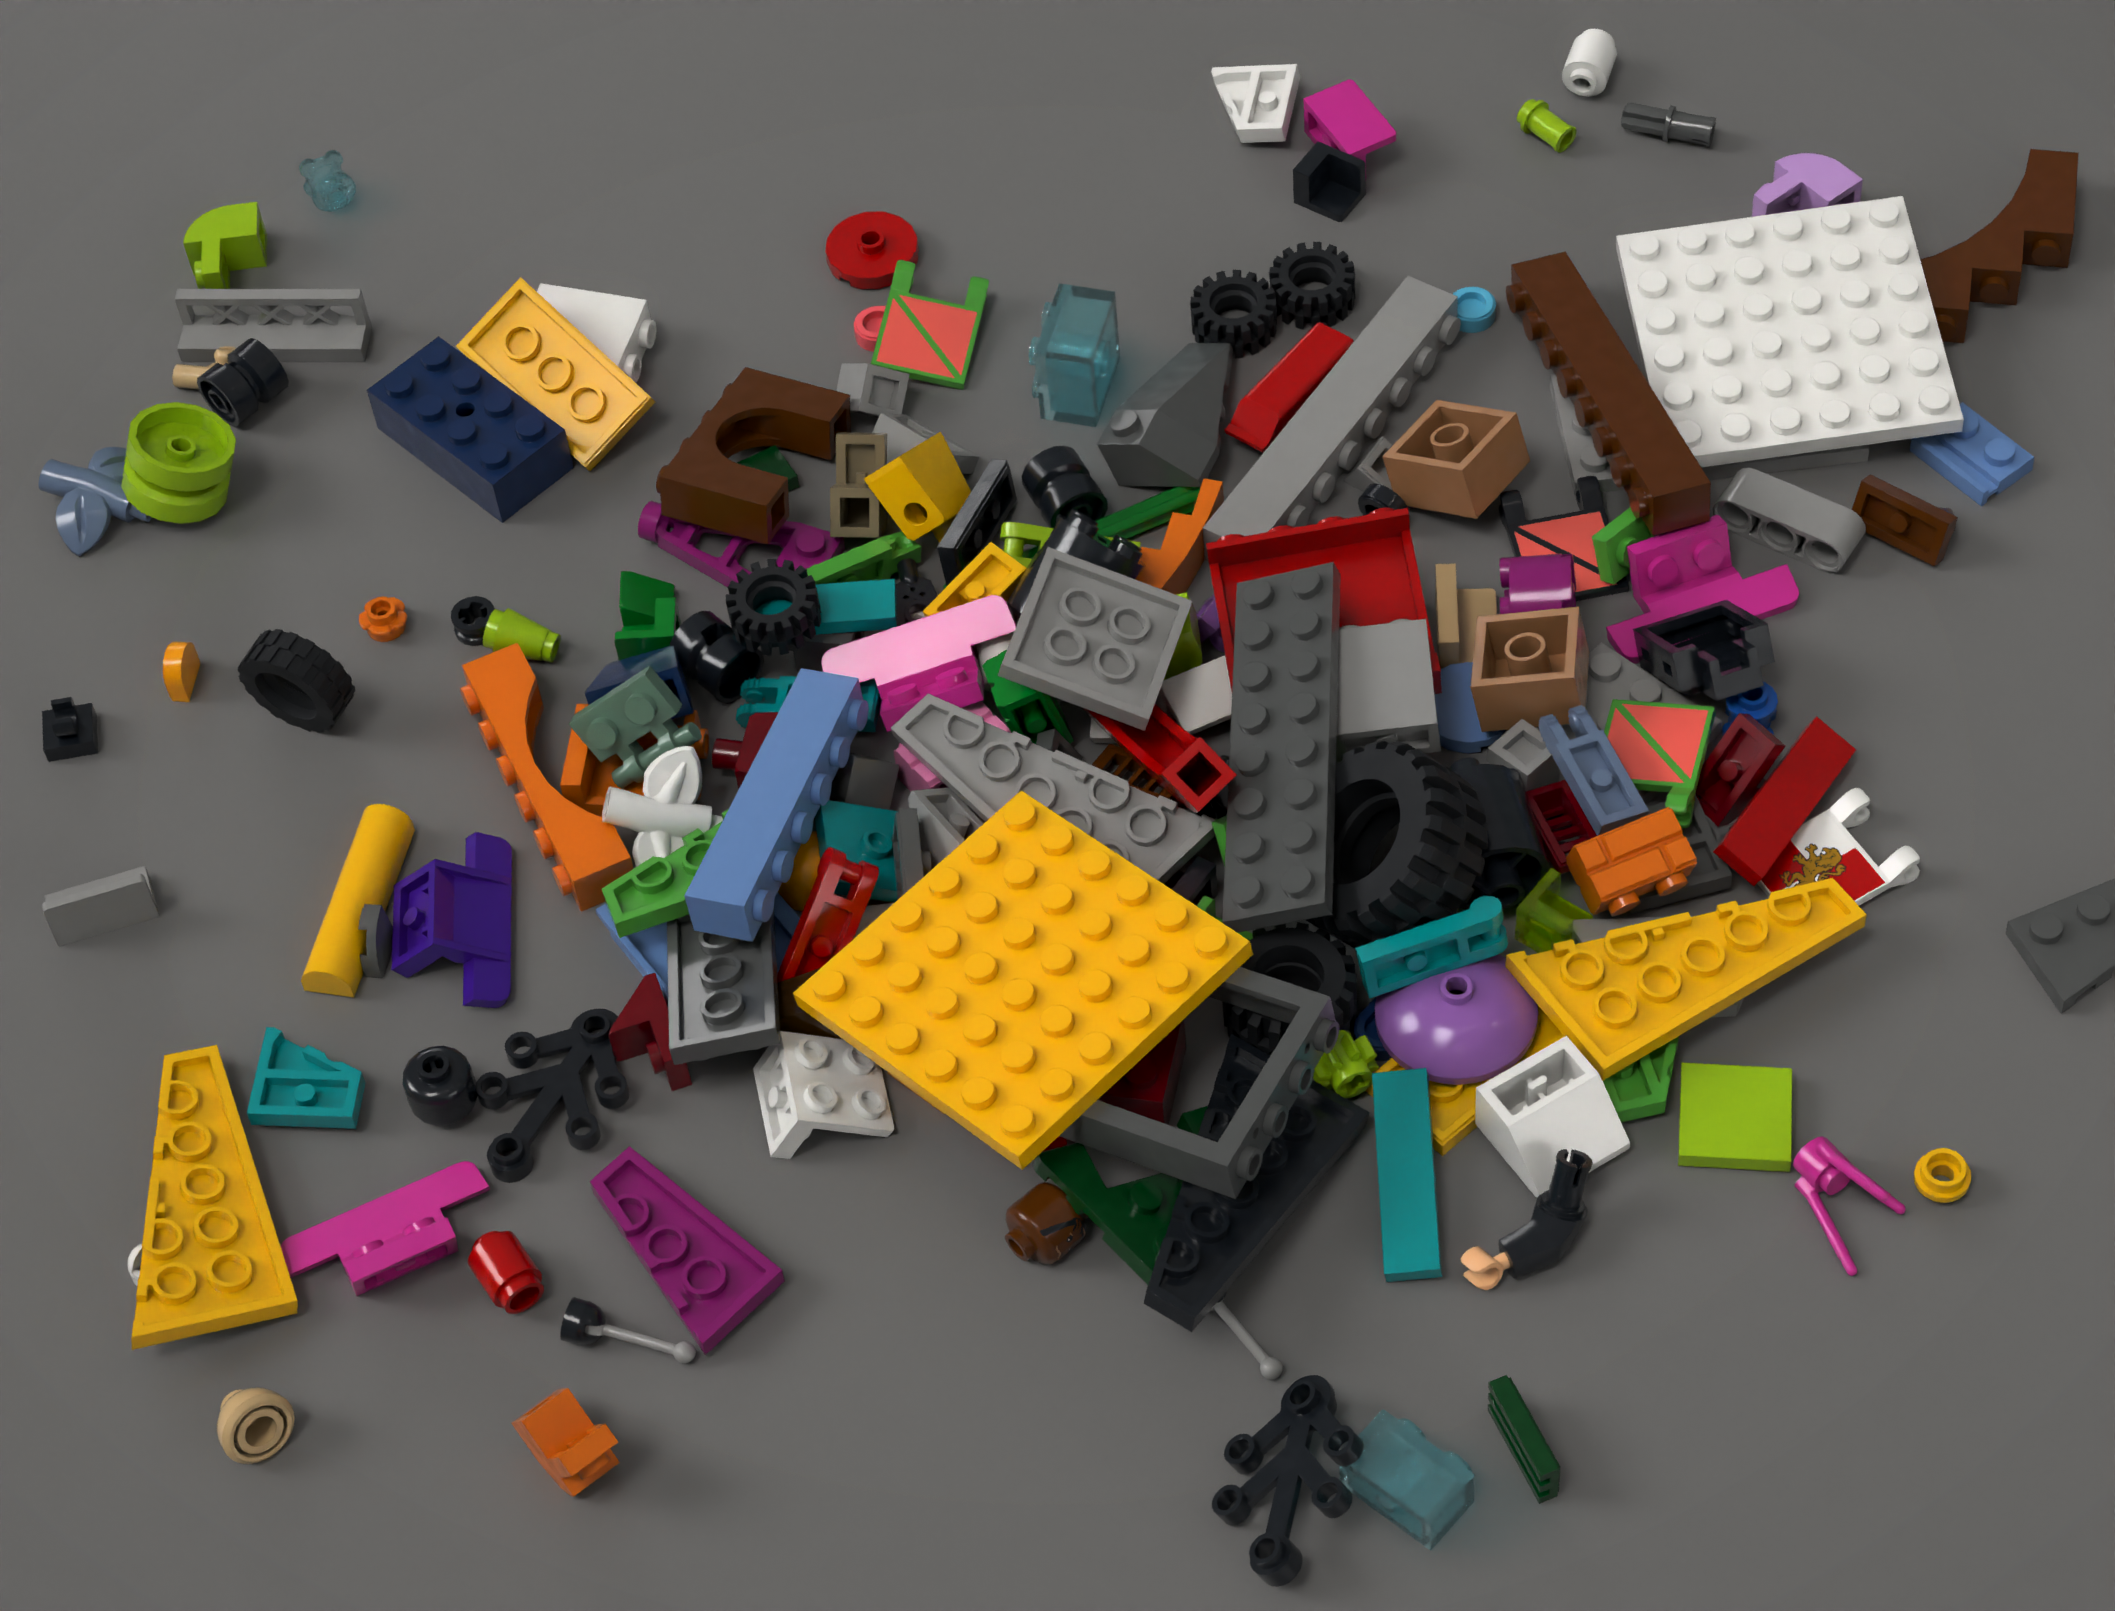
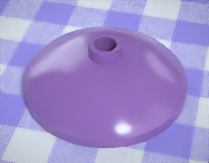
(1459, 1035)

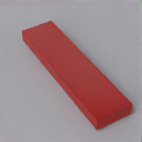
(1784, 801)

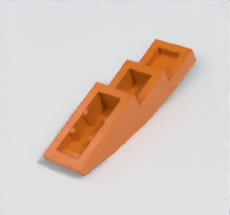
(1183, 544)

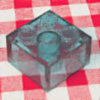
(1075, 354)

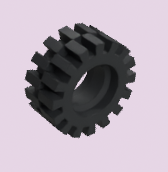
(1313, 266)
(1234, 294)
(779, 628)

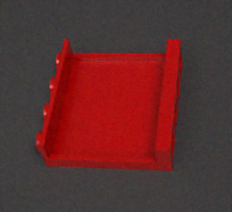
(1369, 551)

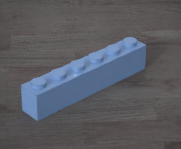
(776, 805)

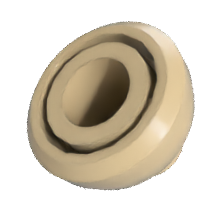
(254, 1424)

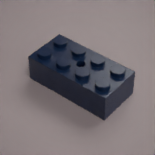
(470, 429)

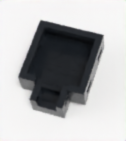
(1716, 663)

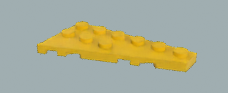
(1673, 972)
(207, 1225)

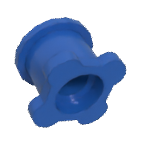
(1758, 702)

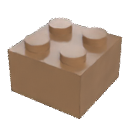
(1457, 458)
(1529, 667)

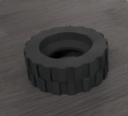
(296, 680)

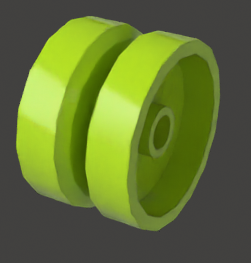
(178, 462)

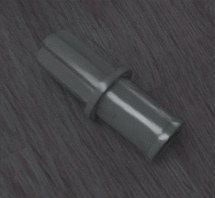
(1669, 123)

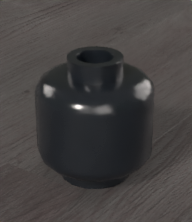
(439, 1085)

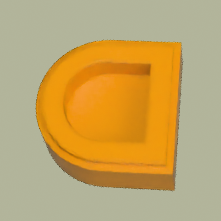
(180, 670)

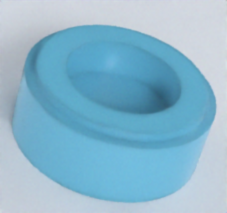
(1475, 309)

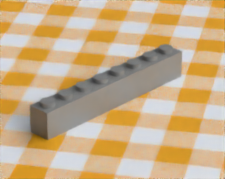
(1341, 414)

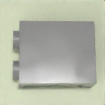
(1386, 687)

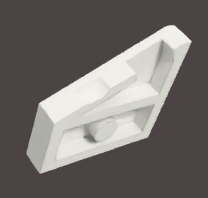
(1258, 99)

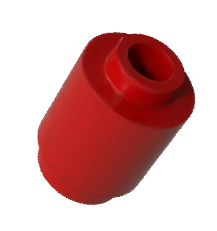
(506, 1271)

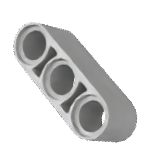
(1790, 519)

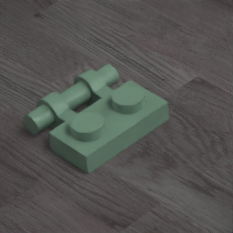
(627, 714)

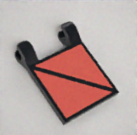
(1563, 534)

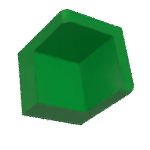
(649, 637)

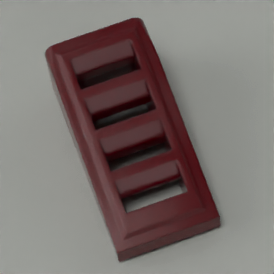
(1554, 801)

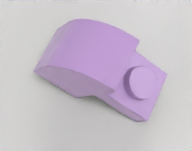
(1807, 183)

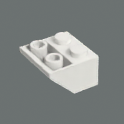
(1546, 1107)

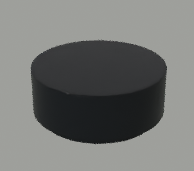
(1377, 497)

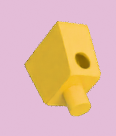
(921, 488)

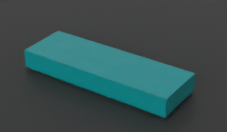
(850, 606)

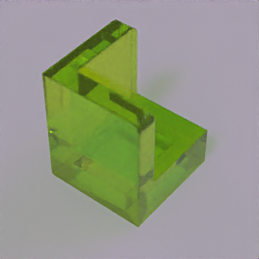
(1546, 916)

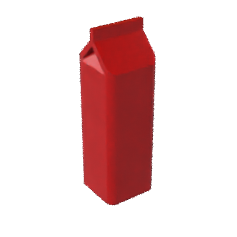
(1287, 387)

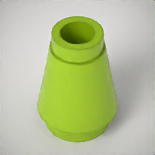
(512, 627)

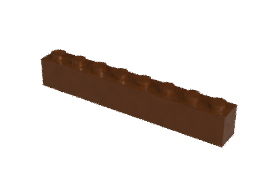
(1609, 394)

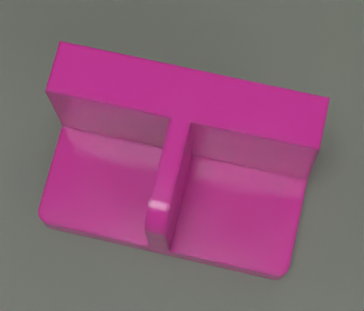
(1346, 120)

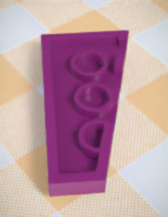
(690, 1253)

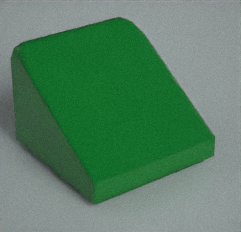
(639, 597)

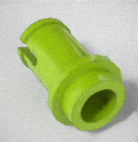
(1537, 119)

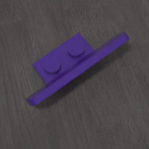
(459, 916)

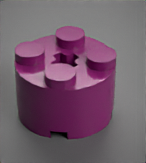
(1537, 583)

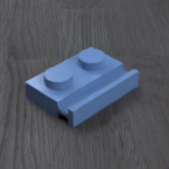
(1975, 460)

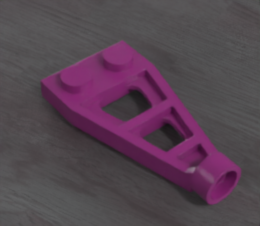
(800, 544)

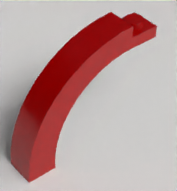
(1172, 757)

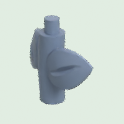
(88, 497)

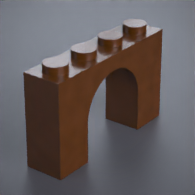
(753, 412)

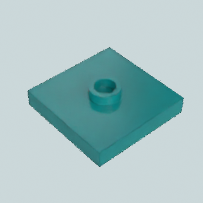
(862, 835)

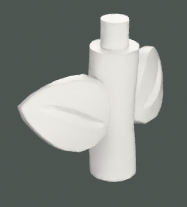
(666, 809)

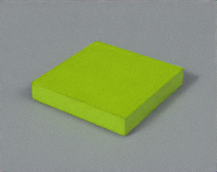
(1735, 1117)

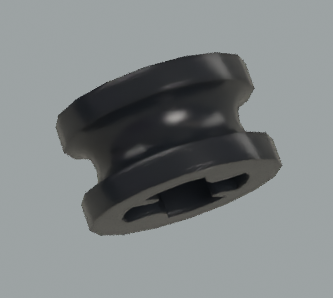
(465, 613)

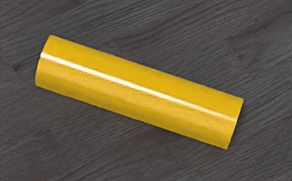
(364, 879)

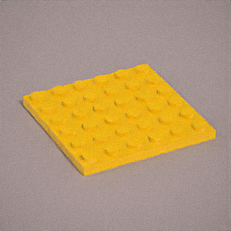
(1022, 977)

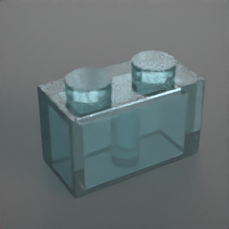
(1410, 1479)

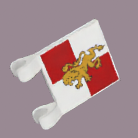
(1827, 850)

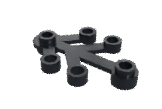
(554, 1085)
(1305, 1408)

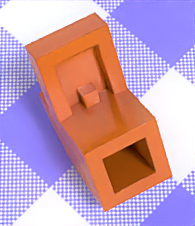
(567, 1441)

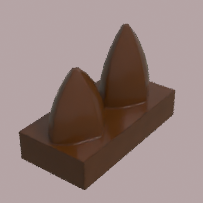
(1904, 520)

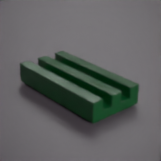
(1524, 1438)

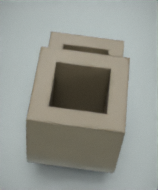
(852, 503)

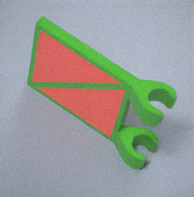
(927, 334)
(1662, 748)

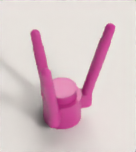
(1828, 1170)

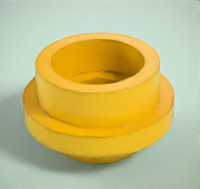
(1946, 1163)

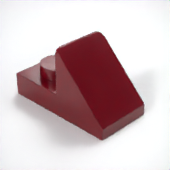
(1736, 769)
(645, 1029)

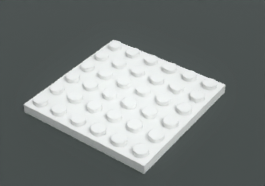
(1790, 331)

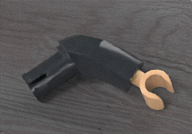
(1549, 1233)

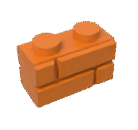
(1632, 862)

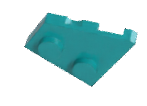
(303, 1087)

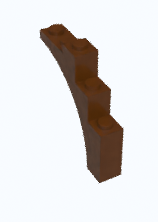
(2028, 231)

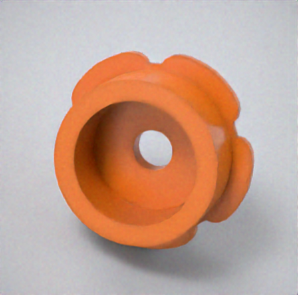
(383, 618)

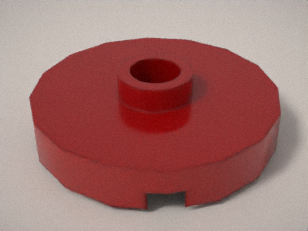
(868, 247)

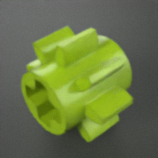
(1347, 1066)

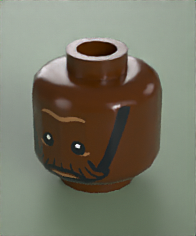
(1044, 1225)

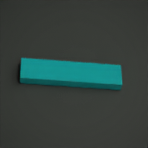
(1406, 1175)

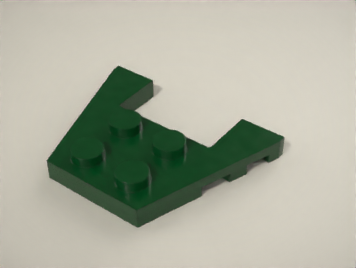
(1129, 1214)

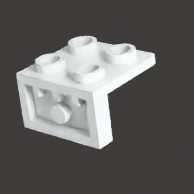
(821, 1086)

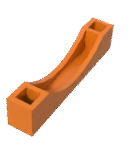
(510, 704)

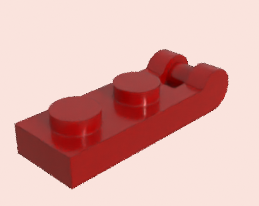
(828, 919)

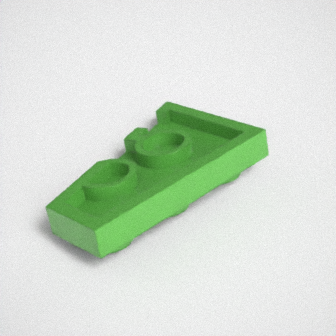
(657, 887)

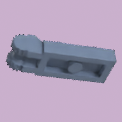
(1593, 771)

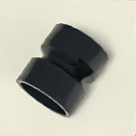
(237, 386)
(1062, 482)
(714, 656)

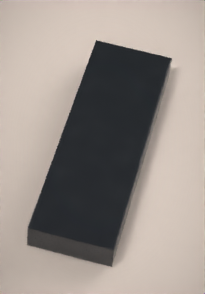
(977, 519)

